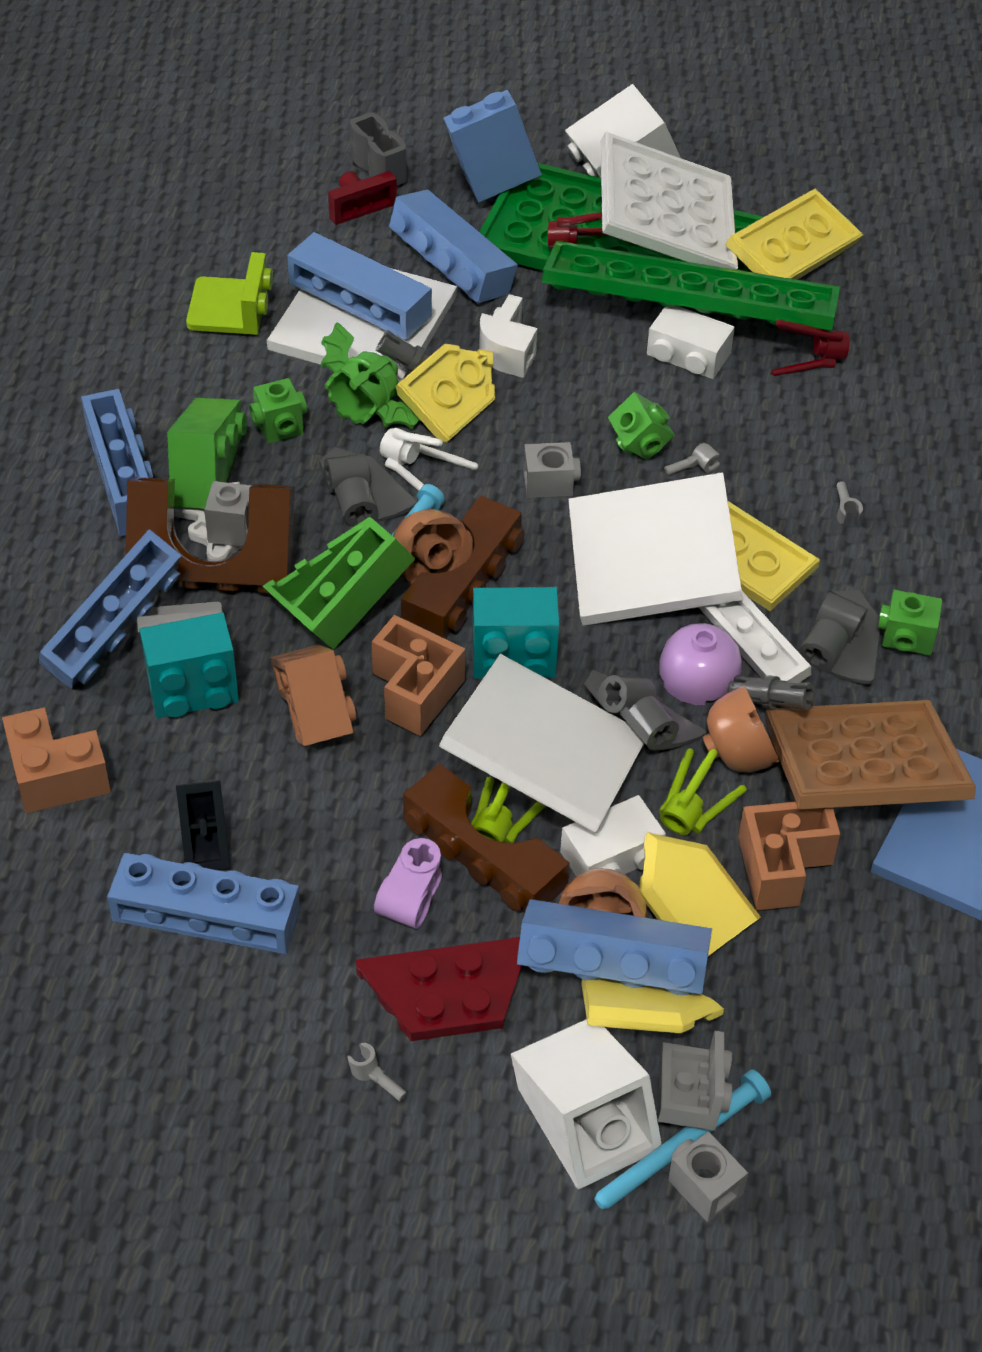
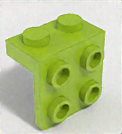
(232, 303)

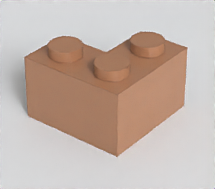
(420, 672)
(314, 693)
(51, 769)
(779, 844)

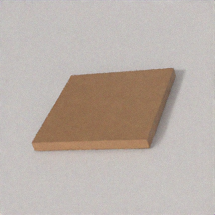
(868, 755)

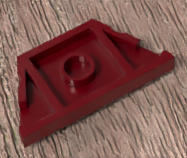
(446, 987)

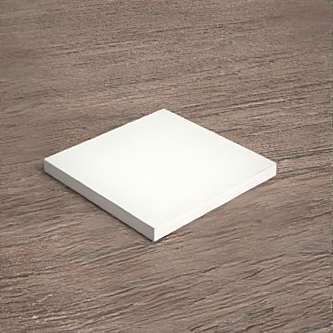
(666, 203)
(312, 318)
(654, 549)
(544, 742)

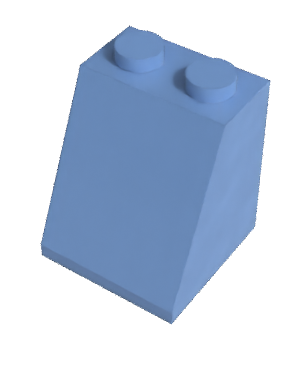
(492, 145)

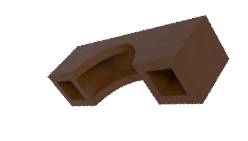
(442, 599)
(518, 871)

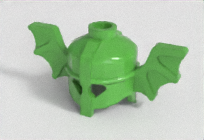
(363, 383)

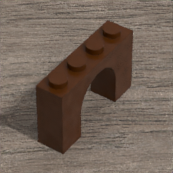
(263, 556)

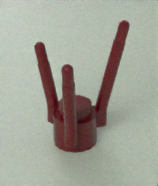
(567, 231)
(828, 344)

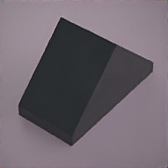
(203, 824)

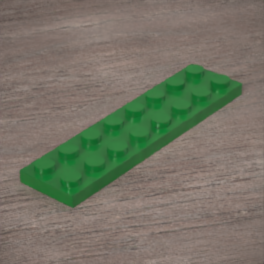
(690, 285)

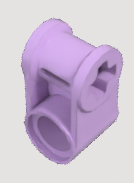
(411, 884)

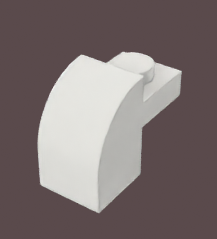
(508, 338)

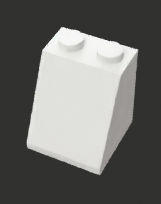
(625, 116)
(588, 1100)

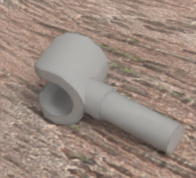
(703, 455)
(847, 504)
(371, 1071)

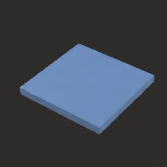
(939, 848)

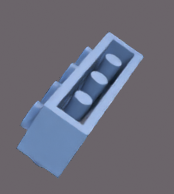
(453, 246)
(360, 285)
(115, 448)
(110, 609)
(204, 902)
(614, 947)

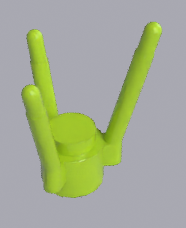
(684, 810)
(495, 820)

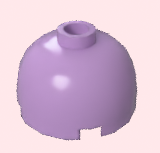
(699, 663)

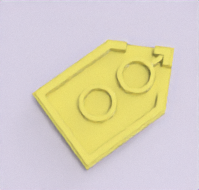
(449, 389)
(691, 887)
(644, 1008)

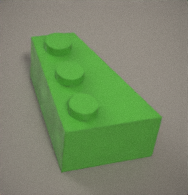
(203, 448)
(342, 582)

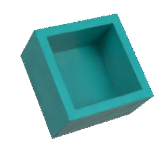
(518, 625)
(189, 665)

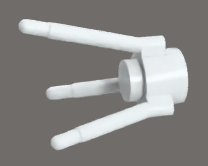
(404, 447)

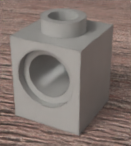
(550, 469)
(227, 513)
(712, 1194)

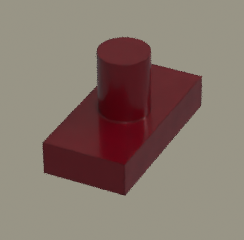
(361, 197)

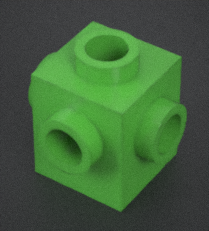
(278, 410)
(648, 427)
(910, 622)

